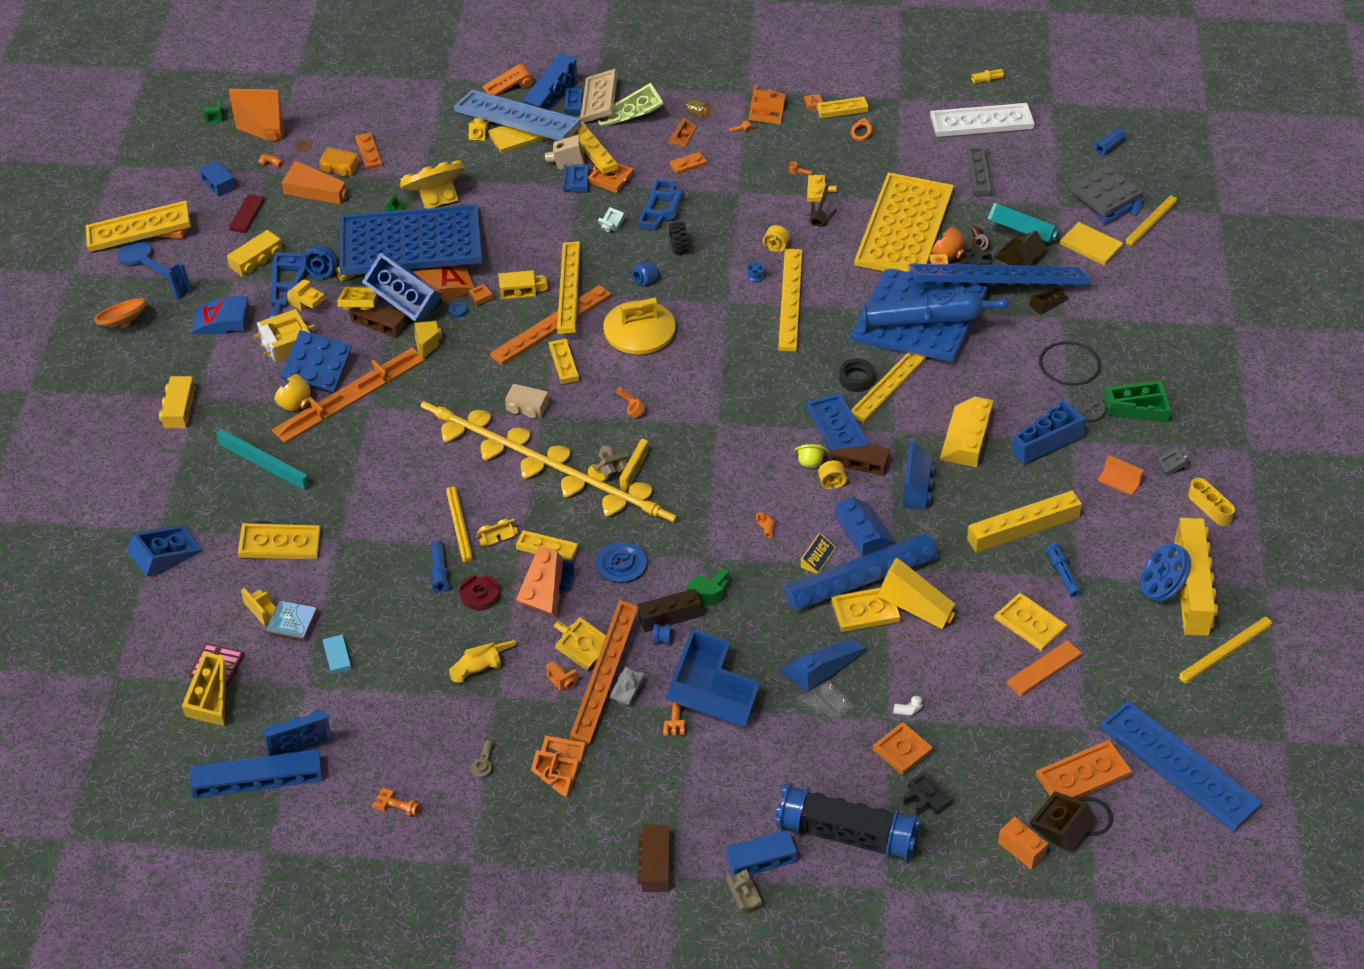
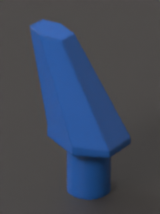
(1136, 205)

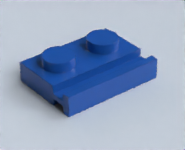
(575, 178)

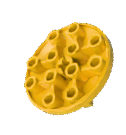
(435, 184)
(639, 327)

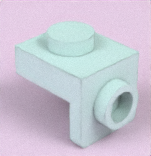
(612, 220)

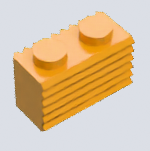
(339, 162)

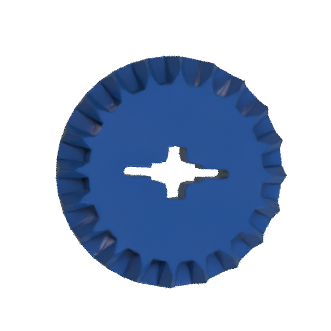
(608, 559)

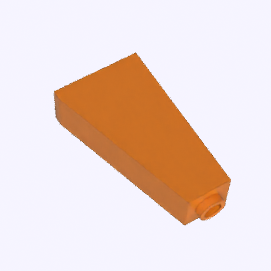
(313, 184)

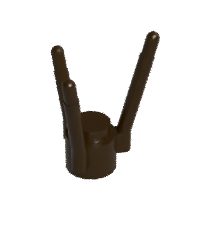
(818, 217)

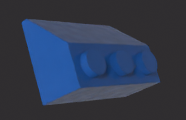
(917, 478)
(862, 526)

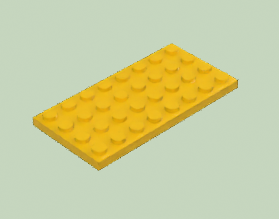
(904, 223)

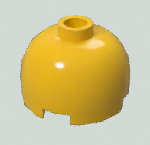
(294, 394)

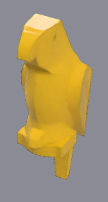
(478, 659)

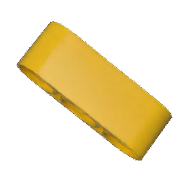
(1211, 502)

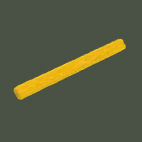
(1225, 650)

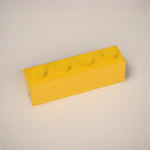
(967, 431)

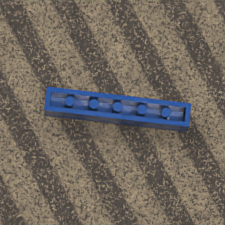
(256, 773)

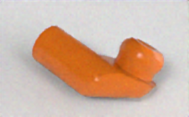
(766, 523)

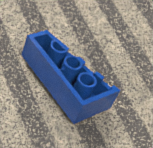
(553, 82)
(1049, 432)

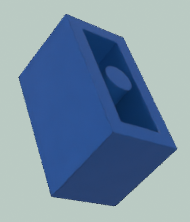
(218, 178)

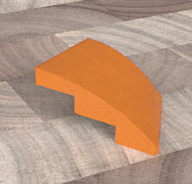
(764, 104)
(556, 770)

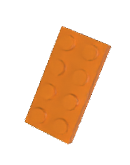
(1085, 771)

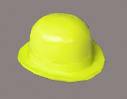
(811, 455)

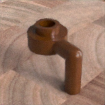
(978, 235)

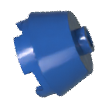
(320, 261)

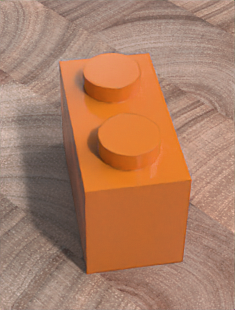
(1023, 843)

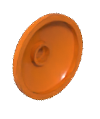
(121, 313)

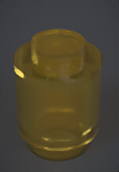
(698, 108)

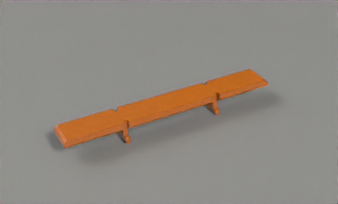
(347, 395)

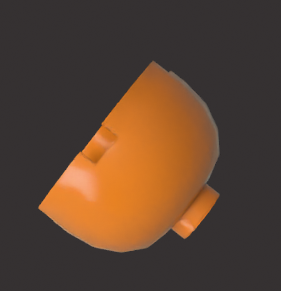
(951, 244)

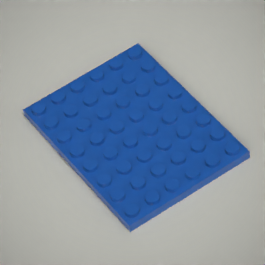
(411, 237)

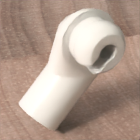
(909, 709)

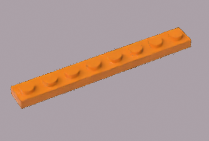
(546, 327)
(603, 672)

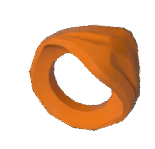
(862, 123)

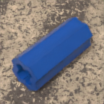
(1110, 141)

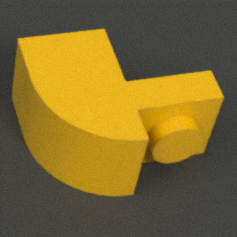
(304, 295)

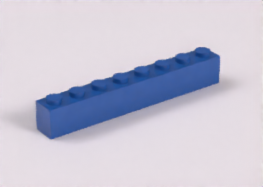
(858, 572)

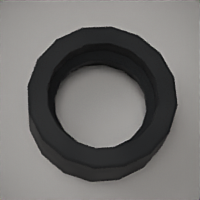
(857, 385)

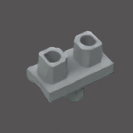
(626, 686)

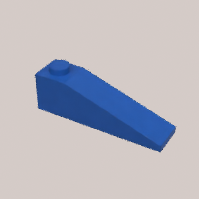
(819, 665)

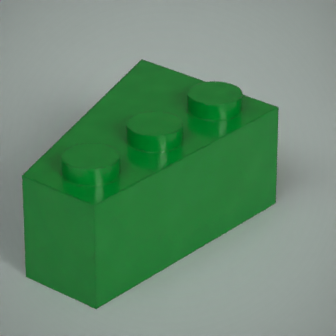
(1138, 401)

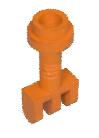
(675, 722)
(412, 807)

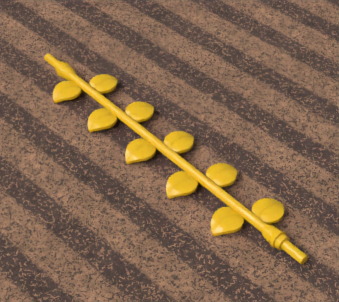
(555, 458)

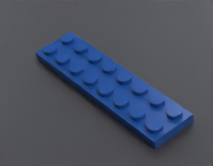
(1181, 765)

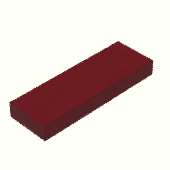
(246, 213)

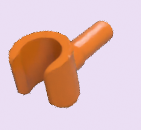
(745, 124)
(793, 169)

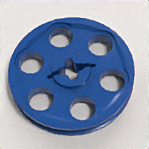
(1165, 572)

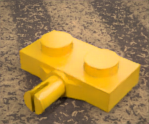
(816, 187)

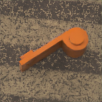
(518, 74)

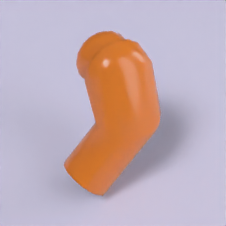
(264, 158)

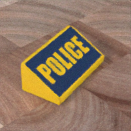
(817, 554)

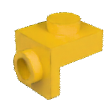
(478, 129)

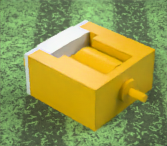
(280, 333)

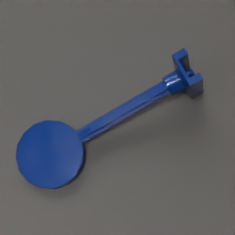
(140, 252)

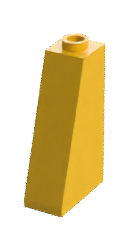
(916, 595)

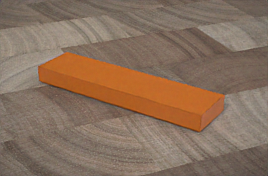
(1044, 668)

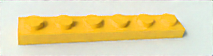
(595, 150)

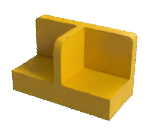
(259, 605)

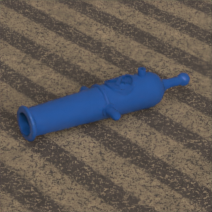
(933, 309)

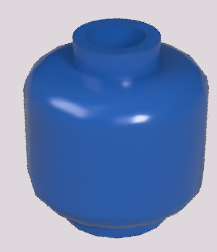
(645, 273)

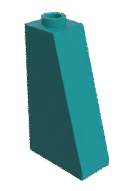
(1023, 222)

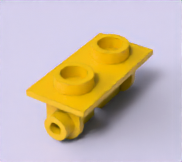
(489, 534)

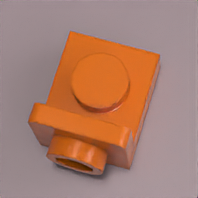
(560, 678)

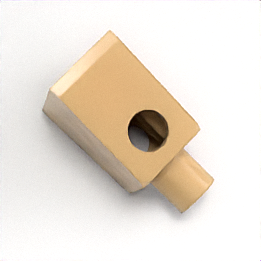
(566, 152)

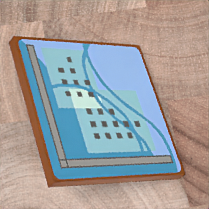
(291, 619)

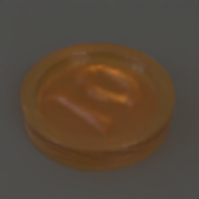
(303, 145)

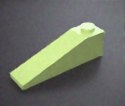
(635, 105)

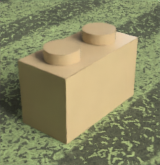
(526, 401)

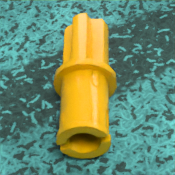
(987, 76)

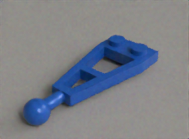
(284, 261)

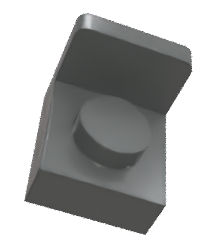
(1174, 461)

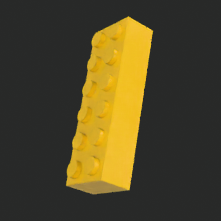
(1197, 592)

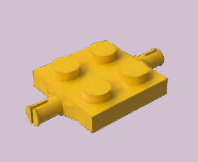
(580, 642)

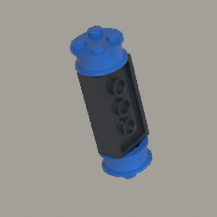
(848, 822)

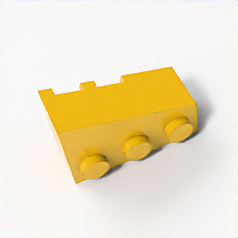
(207, 691)

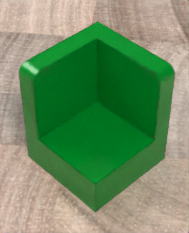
(214, 114)

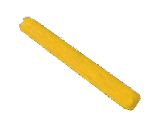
(1134, 237)
(459, 524)

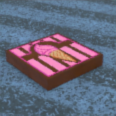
(231, 656)

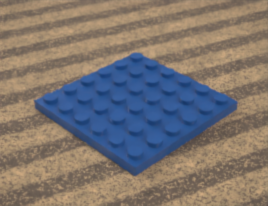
(925, 339)

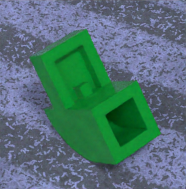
(710, 591)

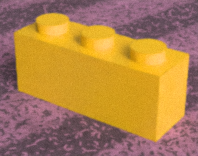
(254, 253)
(177, 402)

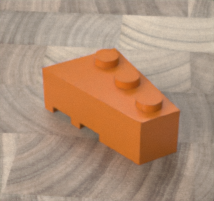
(542, 582)

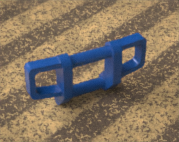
(673, 196)

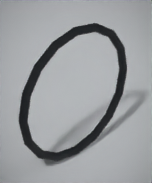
(1068, 383)

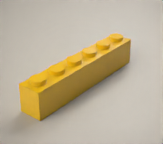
(1024, 521)

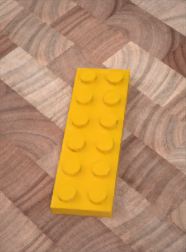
(137, 226)

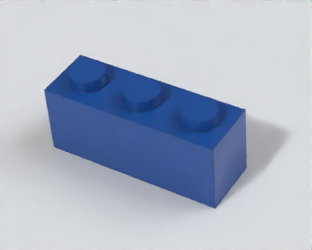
(762, 853)

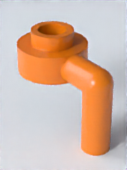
(636, 407)

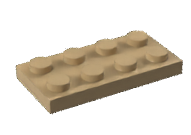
(599, 96)

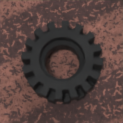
(678, 237)

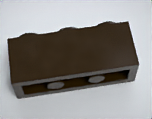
(669, 610)

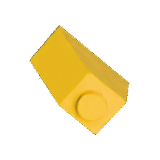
(427, 337)

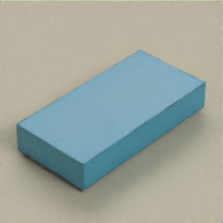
(336, 654)

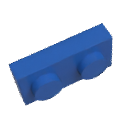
(573, 101)

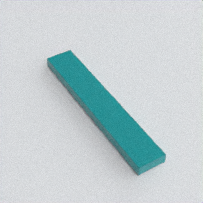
(262, 459)

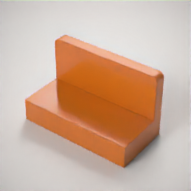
(1121, 475)

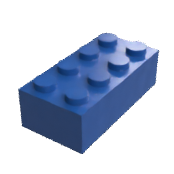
(402, 288)

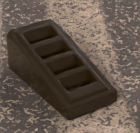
(1042, 307)

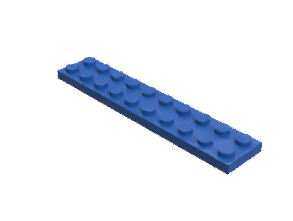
(998, 274)

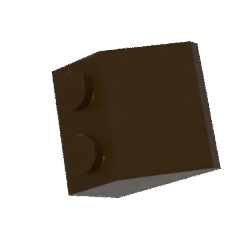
(1022, 249)
(1064, 820)

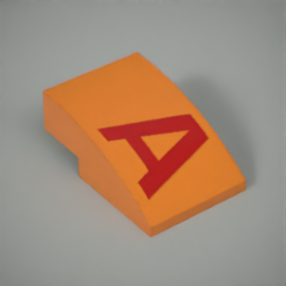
(449, 280)

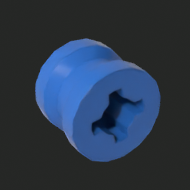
(755, 272)
(661, 634)

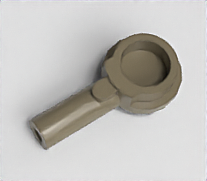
(482, 767)

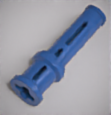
(1060, 563)
(439, 572)

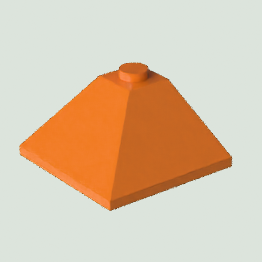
(258, 112)

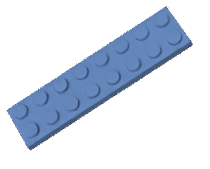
(518, 115)

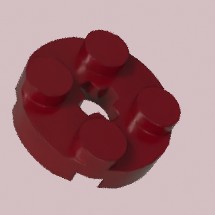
(479, 601)

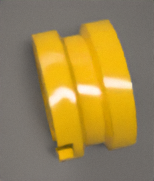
(776, 238)
(832, 474)

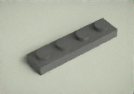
(978, 171)

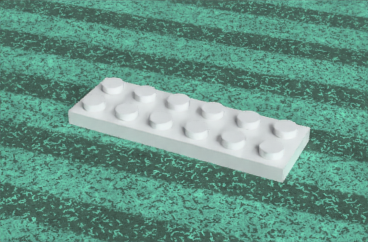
(981, 119)

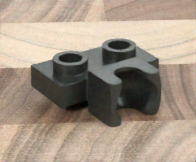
(976, 257)
(926, 794)

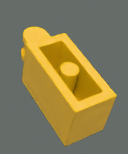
(521, 284)

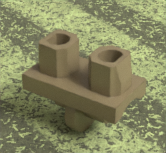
(611, 460)
(744, 891)

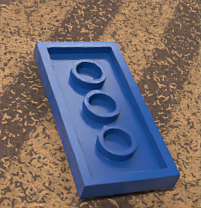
(836, 422)

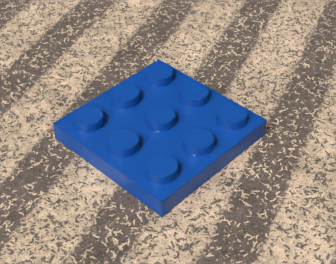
(317, 361)
(298, 734)

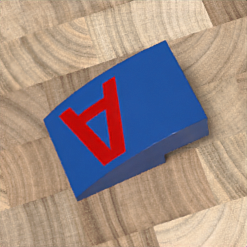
(222, 316)

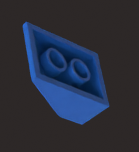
(162, 548)

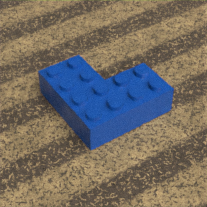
(708, 688)

